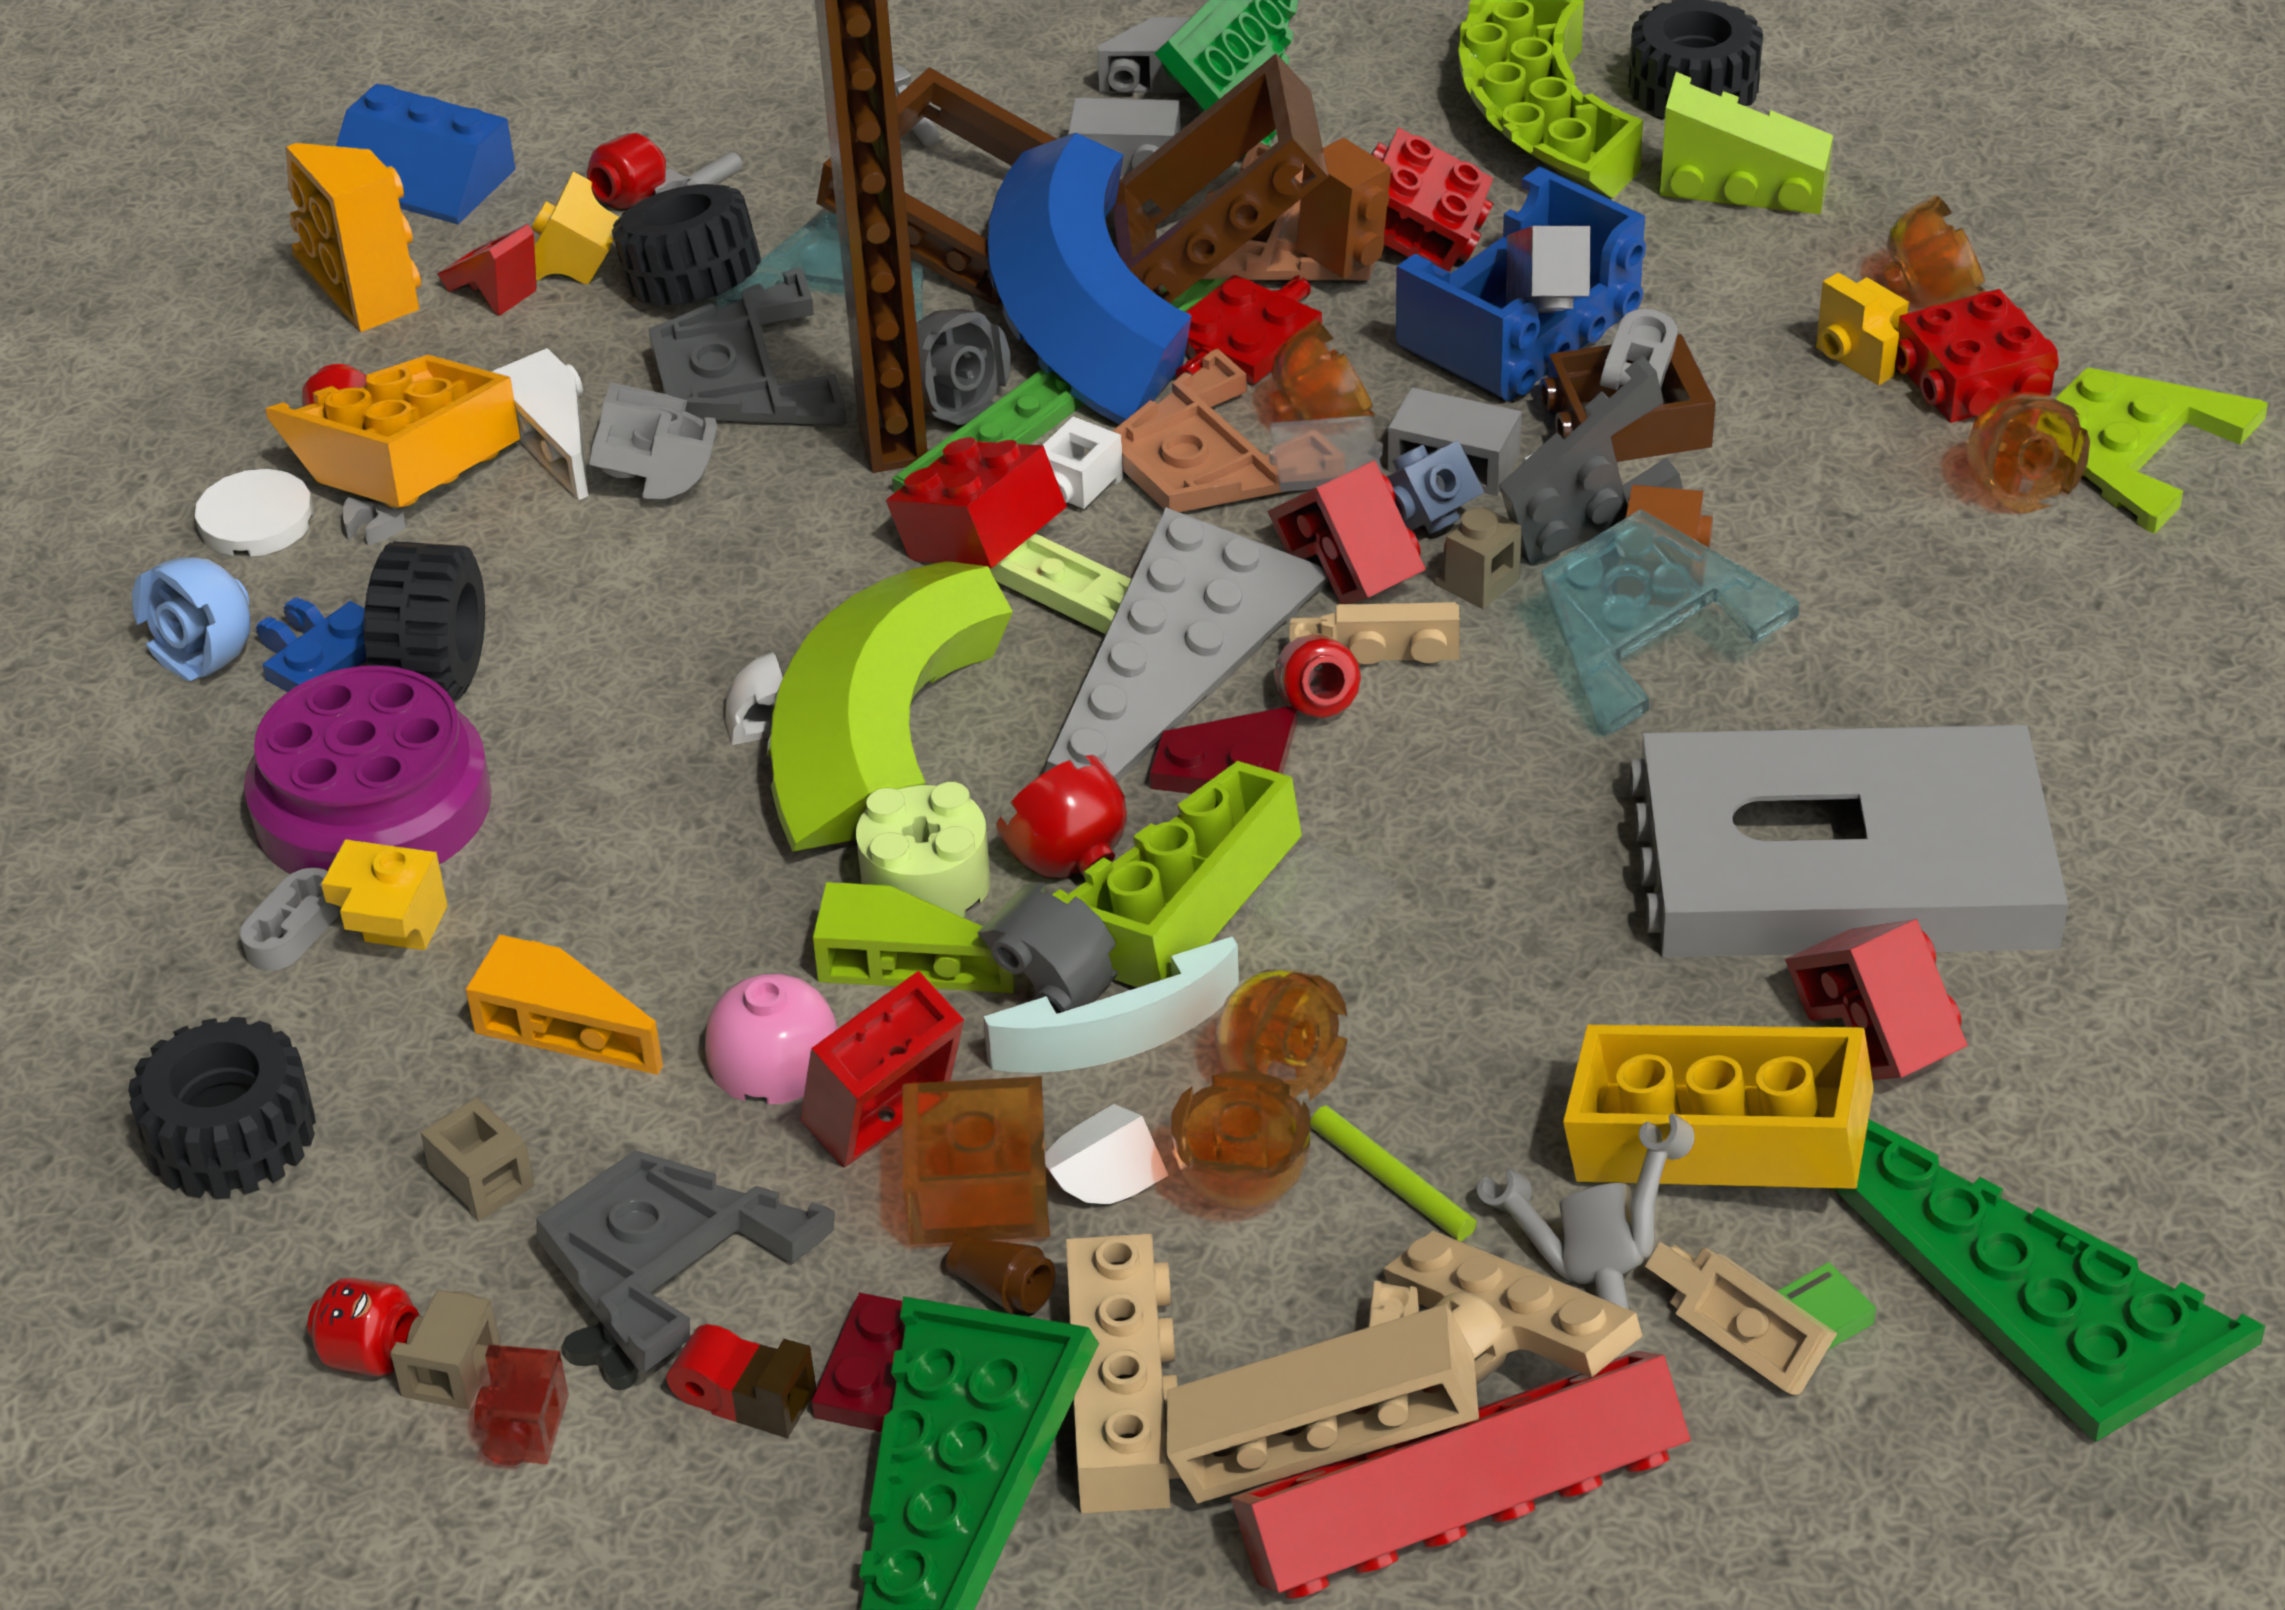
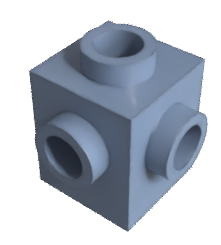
(1433, 486)

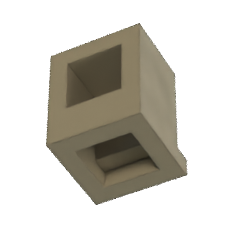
(1481, 557)
(478, 1158)
(447, 1350)

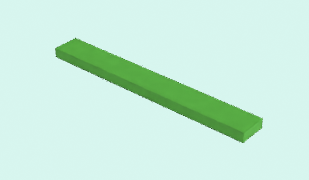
(1034, 404)

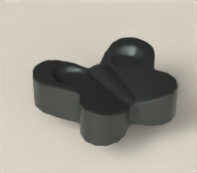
(597, 1346)

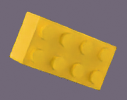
(1758, 1097)

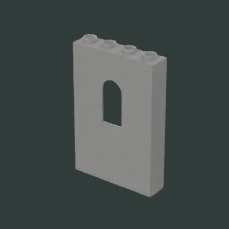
(1946, 821)

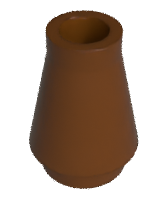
(1007, 1273)

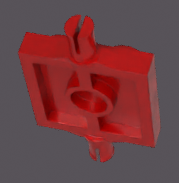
(1246, 324)

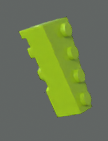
(1191, 871)

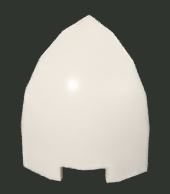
(752, 700)
(1106, 1157)

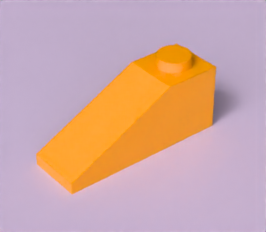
(556, 1004)

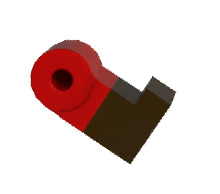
(744, 1379)

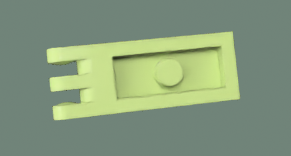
(1064, 581)

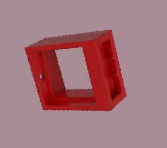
(865, 1062)

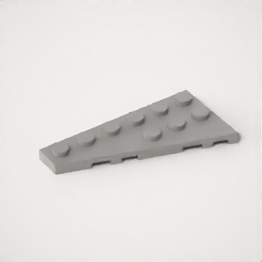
(1180, 632)

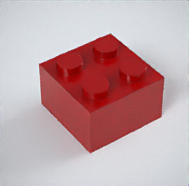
(976, 502)

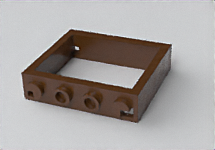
(1200, 152)
(934, 237)

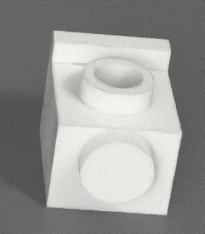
(1082, 476)

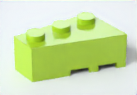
(1739, 154)

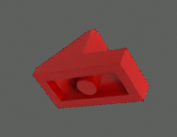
(500, 269)

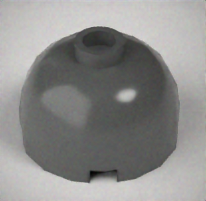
(960, 363)

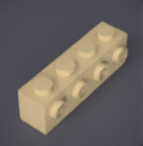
(1123, 1391)
(1321, 1404)

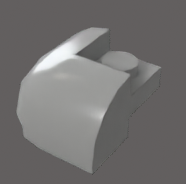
(653, 439)

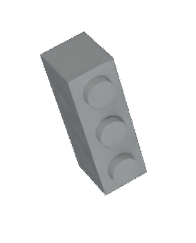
(1548, 266)

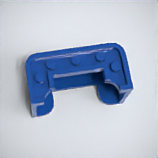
(1502, 346)

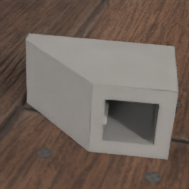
(1129, 59)

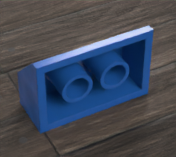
(440, 150)

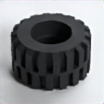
(1698, 39)
(686, 244)
(426, 612)
(222, 1107)

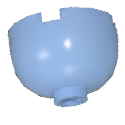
(194, 615)

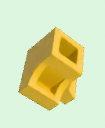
(572, 233)
(1860, 326)
(387, 893)

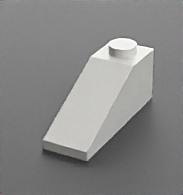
(550, 416)

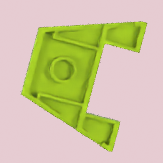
(2134, 418)

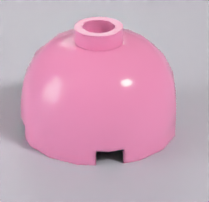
(764, 1036)

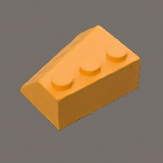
(352, 231)
(403, 429)

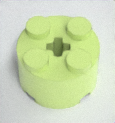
(926, 844)

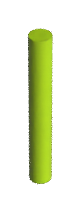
(1393, 1173)

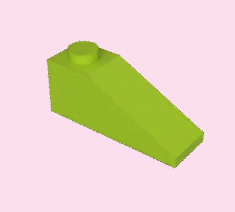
(887, 935)

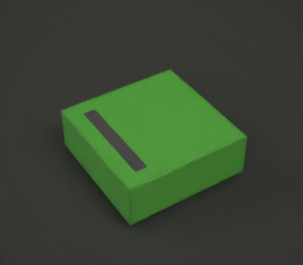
(1832, 1301)

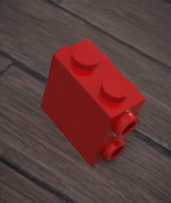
(1433, 201)
(1974, 353)

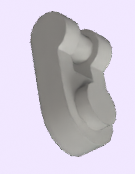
(1638, 335)

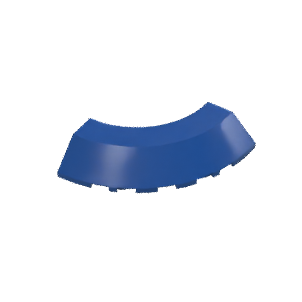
(1069, 285)

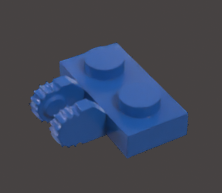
(323, 648)

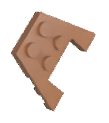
(1278, 256)
(1187, 451)

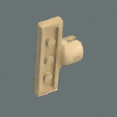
(1513, 1307)

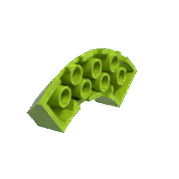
(1521, 80)
(850, 690)

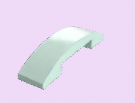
(1117, 1027)

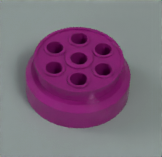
(368, 762)

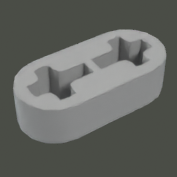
(284, 915)

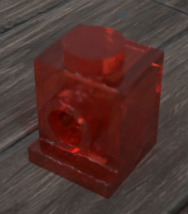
(521, 1404)

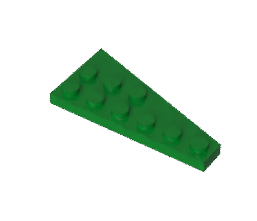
(1226, 45)
(2045, 1291)
(963, 1447)

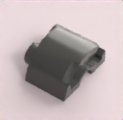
(1054, 945)

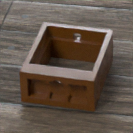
(1670, 428)

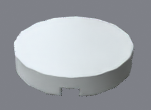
(254, 512)

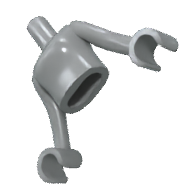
(1601, 1225)

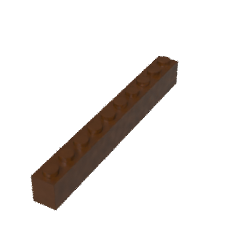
(872, 228)

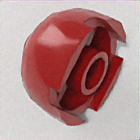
(1066, 820)

